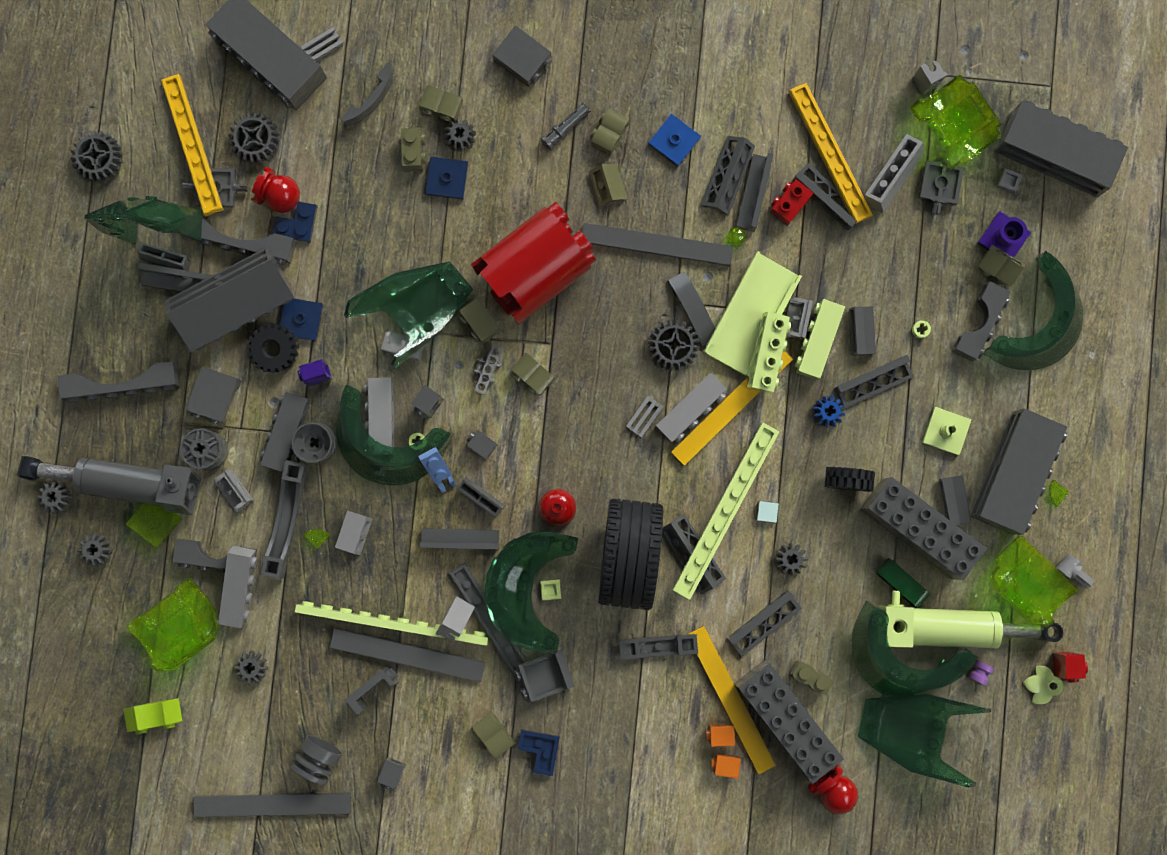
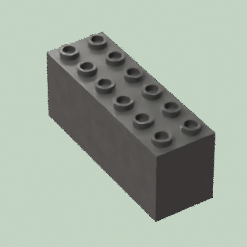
(266, 52)
(1061, 148)
(229, 299)
(1019, 472)
(923, 529)
(788, 721)

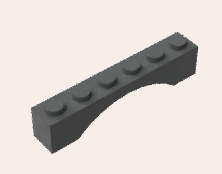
(280, 246)
(158, 376)
(289, 503)

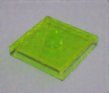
(153, 523)

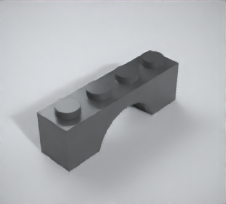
(992, 301)
(191, 553)

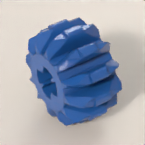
(825, 404)

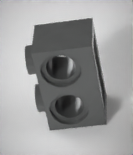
(427, 402)

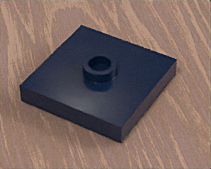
(447, 178)
(302, 318)

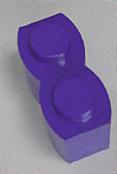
(314, 372)

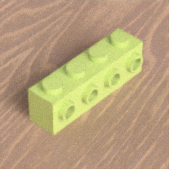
(820, 339)
(768, 352)

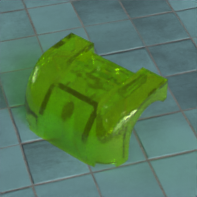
(959, 120)
(1029, 582)
(176, 627)

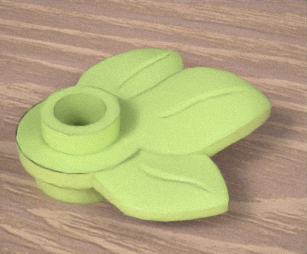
(1040, 685)

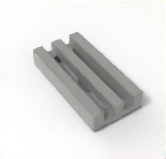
(320, 38)
(654, 403)

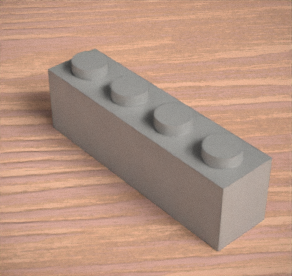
(894, 173)
(690, 408)
(380, 410)
(237, 586)

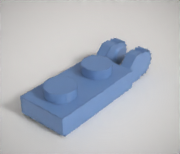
(437, 468)

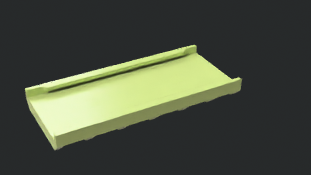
(762, 289)

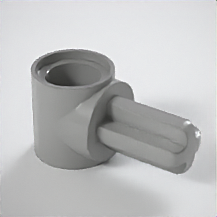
(1071, 568)

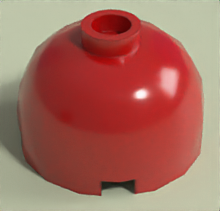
(557, 508)

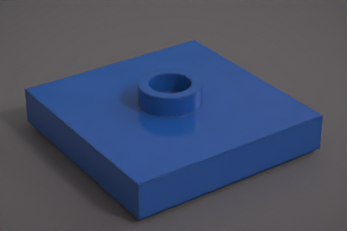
(674, 140)

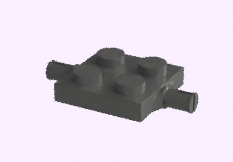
(940, 184)
(226, 186)

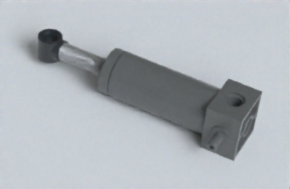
(170, 488)

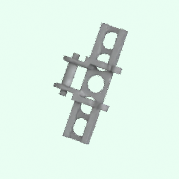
(483, 373)

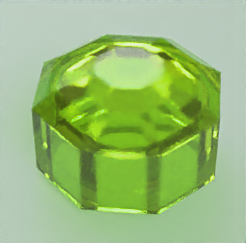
(736, 236)

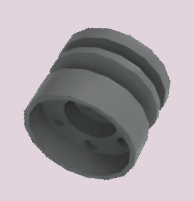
(303, 442)
(213, 455)
(314, 764)

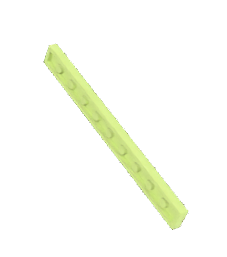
(725, 511)
(384, 621)

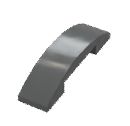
(355, 115)
(693, 307)
(658, 646)

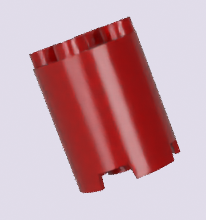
(535, 262)

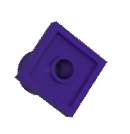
(1005, 234)

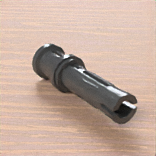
(558, 131)

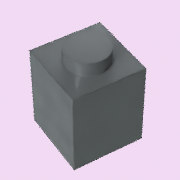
(481, 444)
(391, 773)

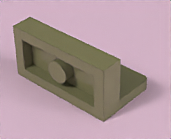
(607, 184)

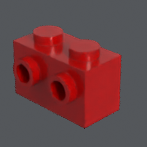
(791, 202)
(1070, 666)

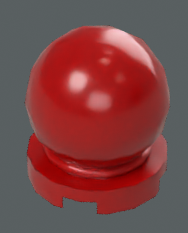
(277, 192)
(835, 791)

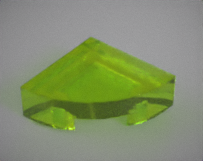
(1057, 493)
(317, 536)

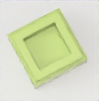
(550, 589)

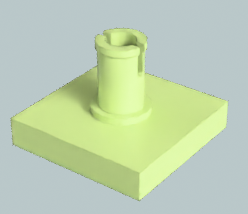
(946, 431)

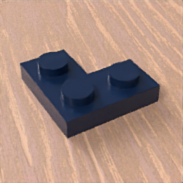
(299, 228)
(544, 745)

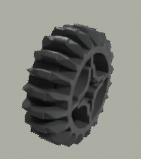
(92, 142)
(249, 143)
(665, 344)

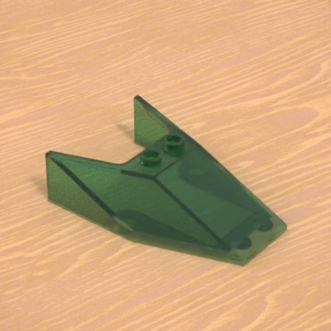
(122, 218)
(417, 301)
(913, 732)

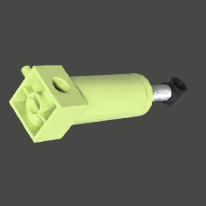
(956, 627)

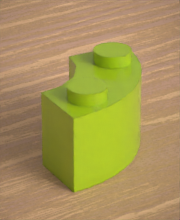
(151, 715)

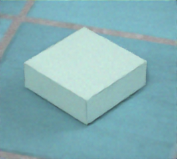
(767, 511)

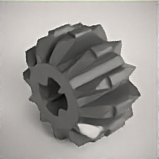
(464, 128)
(48, 499)
(789, 552)
(95, 557)
(243, 667)

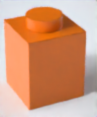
(720, 735)
(726, 765)

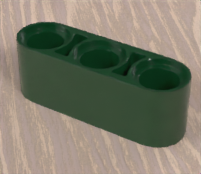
(902, 582)

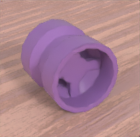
(981, 672)

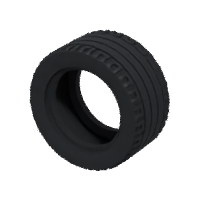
(631, 554)

